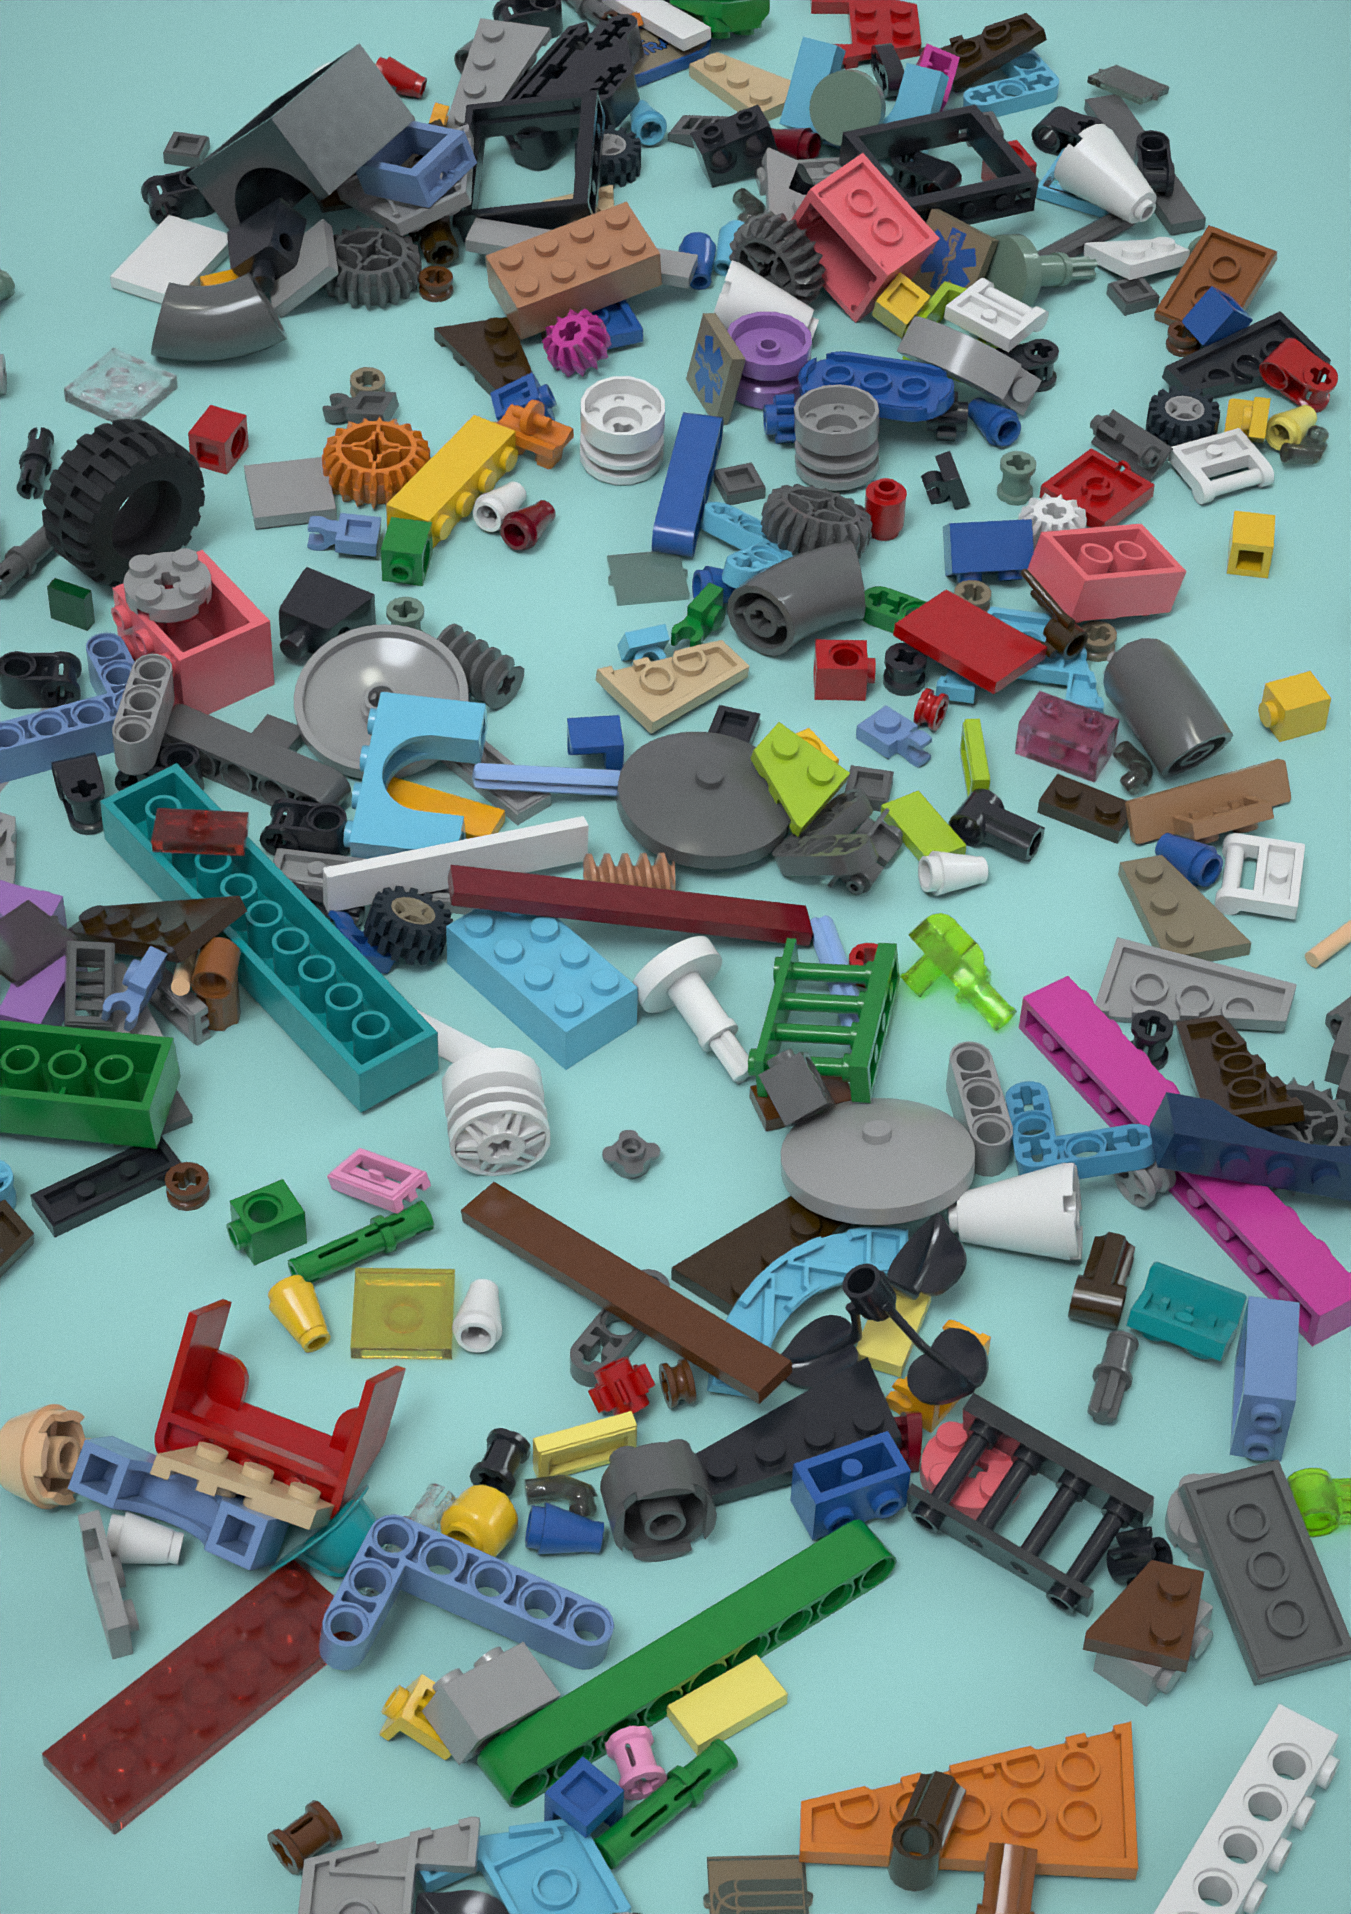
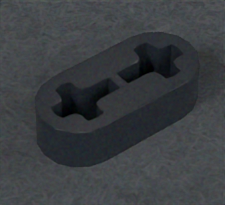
(887, 69)

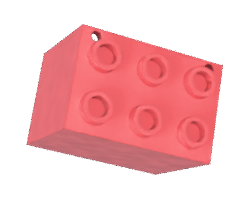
(863, 234)
(213, 655)

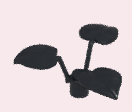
(925, 1264)

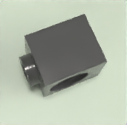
(795, 1087)

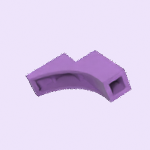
(42, 996)

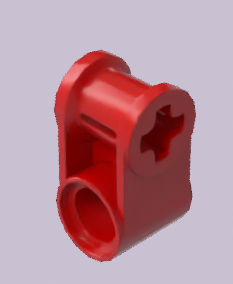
(1298, 371)

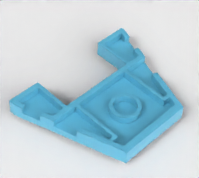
(1072, 672)
(542, 1871)

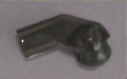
(748, 204)
(1309, 450)
(1138, 766)
(562, 1488)

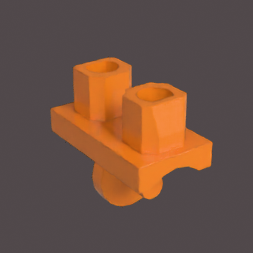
(537, 432)

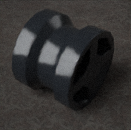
(904, 670)

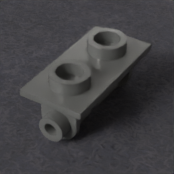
(1130, 443)
(886, 842)

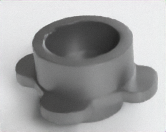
(630, 1155)

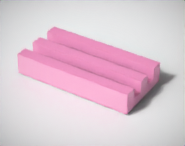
(372, 1185)

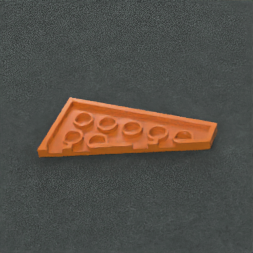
(1058, 1799)

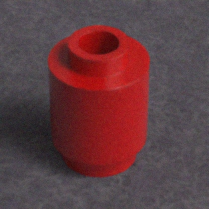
(886, 505)

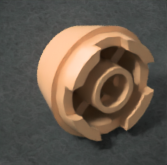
(41, 1455)

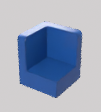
(1215, 317)
(597, 736)
(584, 1799)

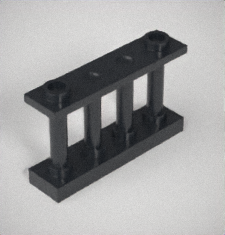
(1031, 1454)

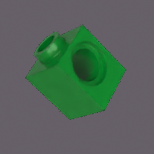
(406, 551)
(267, 1222)

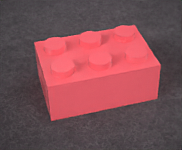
(1107, 572)

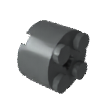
(657, 1499)

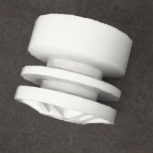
(622, 430)
(495, 1112)

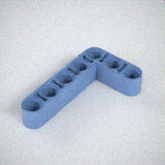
(71, 729)
(459, 1595)

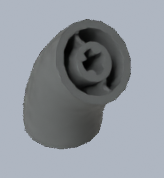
(216, 321)
(798, 598)
(1164, 706)

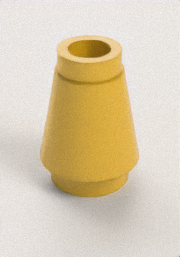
(299, 1311)

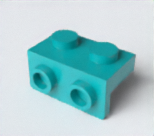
(1187, 1312)

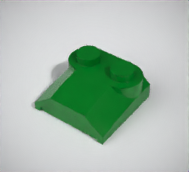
(726, 15)

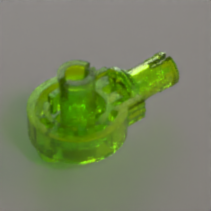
(959, 957)

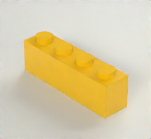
(456, 477)

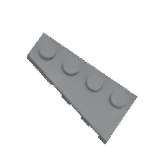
(496, 64)
(1190, 988)

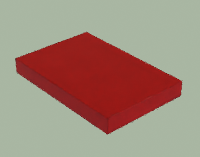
(970, 641)

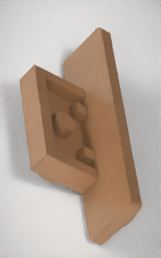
(1211, 805)

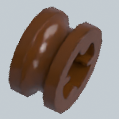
(435, 284)
(1181, 340)
(194, 1195)
(677, 1383)

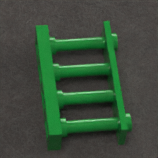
(864, 1037)

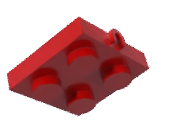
(1100, 488)

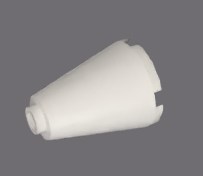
(1105, 175)
(750, 293)
(1024, 1213)

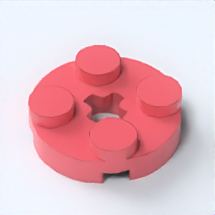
(974, 1492)

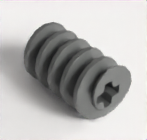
(488, 672)

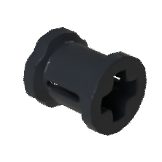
(1141, 1029)
(503, 1456)

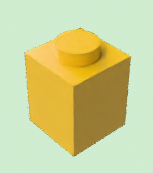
(1251, 544)
(1294, 706)

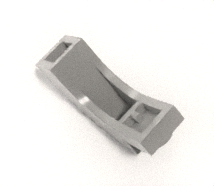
(970, 363)

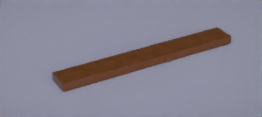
(628, 1292)

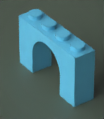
(918, 95)
(405, 732)

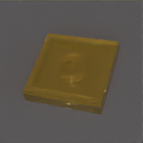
(403, 1313)

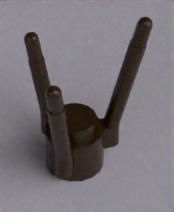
(1061, 632)

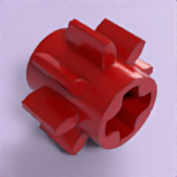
(621, 1387)

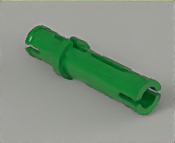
(377, 1237)
(682, 1789)

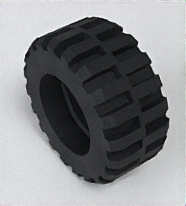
(97, 478)

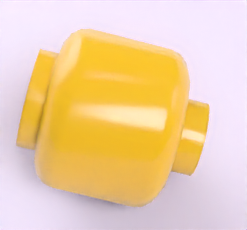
(481, 1519)

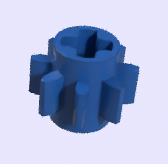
(779, 418)

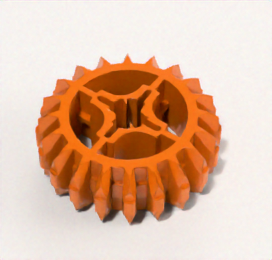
(373, 460)

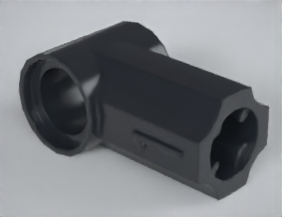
(985, 820)

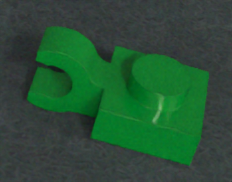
(703, 617)

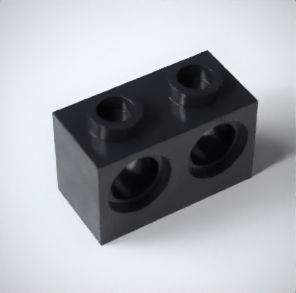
(733, 145)

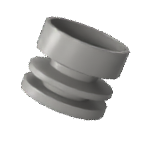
(836, 437)

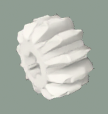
(1053, 515)

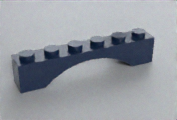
(1210, 1141)

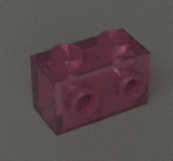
(1066, 736)

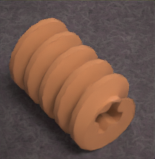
(643, 874)

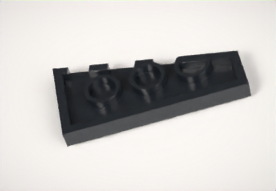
(1235, 360)
(815, 1422)

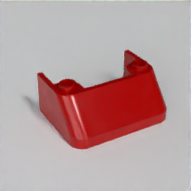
(209, 1407)

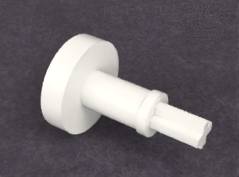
(681, 980)

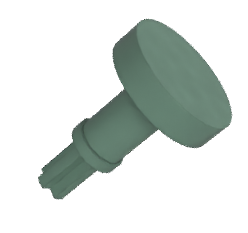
(846, 103)
(1021, 271)

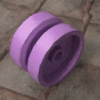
(774, 354)

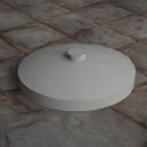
(346, 682)
(878, 1161)

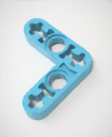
(1029, 87)
(744, 533)

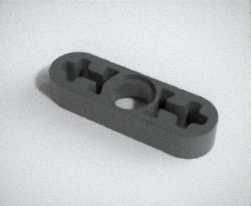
(614, 1345)

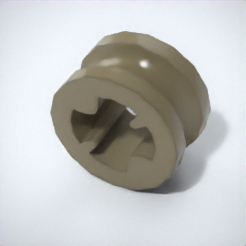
(366, 376)
(975, 593)
(1100, 640)

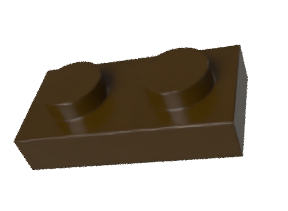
(1084, 808)

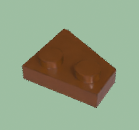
(1151, 1618)

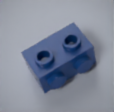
(988, 549)
(850, 1484)

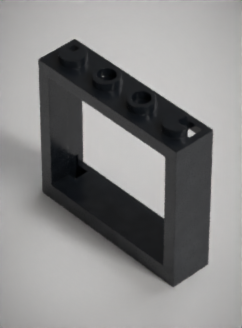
(533, 115)
(967, 203)

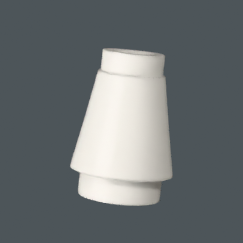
(496, 504)
(950, 872)
(479, 1317)
(142, 1540)

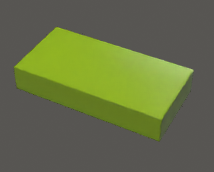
(974, 756)
(922, 826)

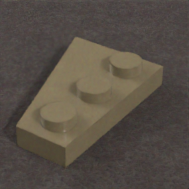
(1177, 913)

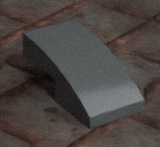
(1339, 1063)

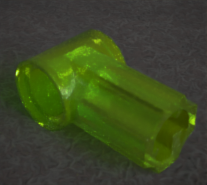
(1321, 1500)

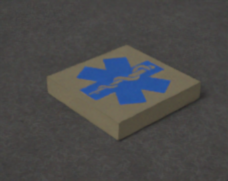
(958, 256)
(715, 367)

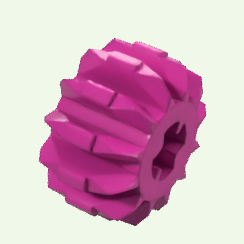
(576, 342)

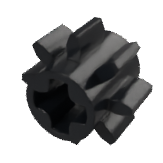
(950, 422)
(1134, 1552)

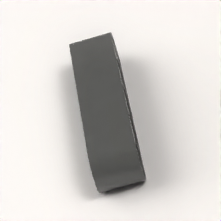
(253, 763)

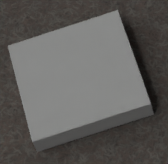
(314, 269)
(289, 492)

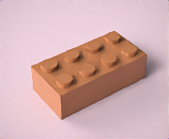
(574, 268)

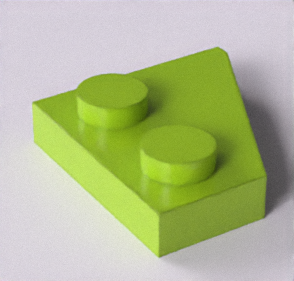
(797, 775)

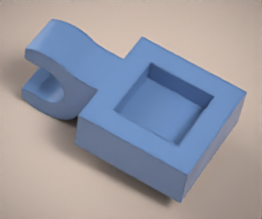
(351, 534)
(892, 734)
(142, 981)

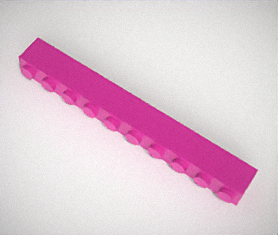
(1239, 1216)

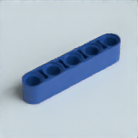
(687, 484)

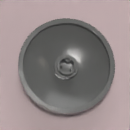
(700, 801)

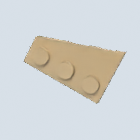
(741, 84)
(675, 685)
(220, 1476)

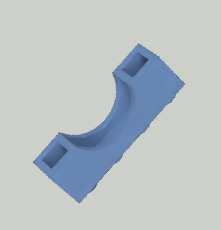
(121, 1479)

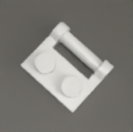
(995, 315)
(1218, 455)
(1275, 881)

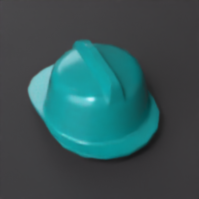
(336, 1544)

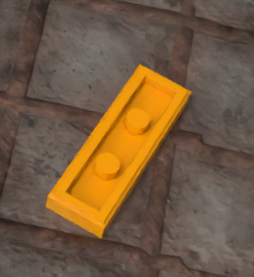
(478, 817)

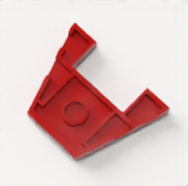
(875, 24)

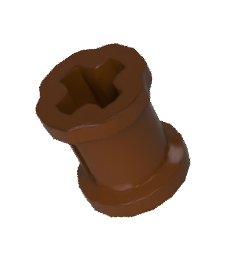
(305, 1837)

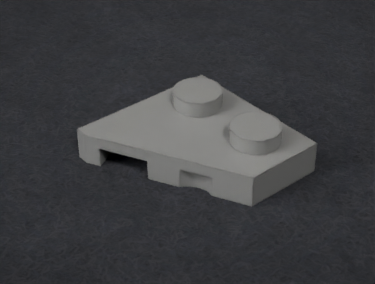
(106, 1579)

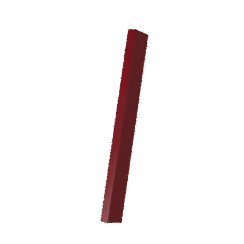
(628, 905)

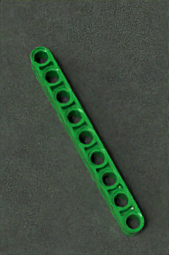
(640, 1687)

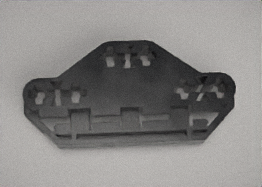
(579, 64)

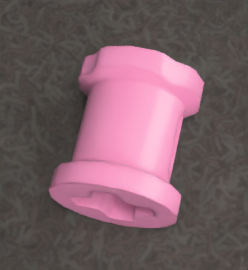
(635, 1761)

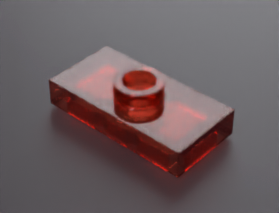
(200, 831)

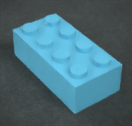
(543, 981)

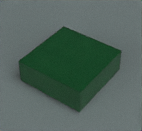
(71, 604)

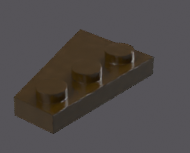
(993, 48)
(487, 349)

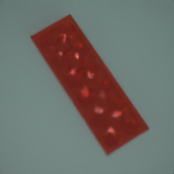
(195, 1699)

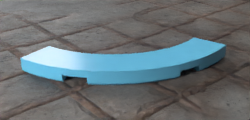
(804, 1274)

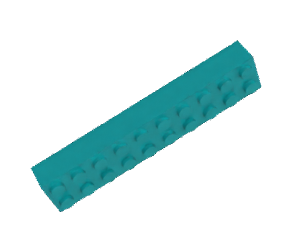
(290, 952)

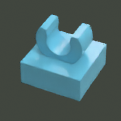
(644, 643)

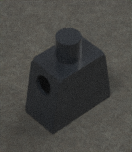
(267, 243)
(321, 610)

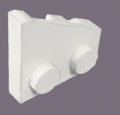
(1137, 257)

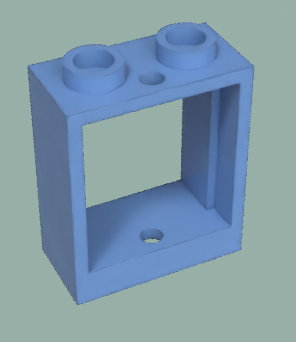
(443, 151)
(1265, 1379)

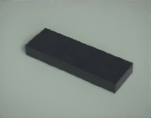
(103, 1187)

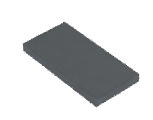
(1266, 1572)

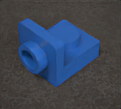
(520, 393)

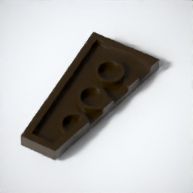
(169, 926)

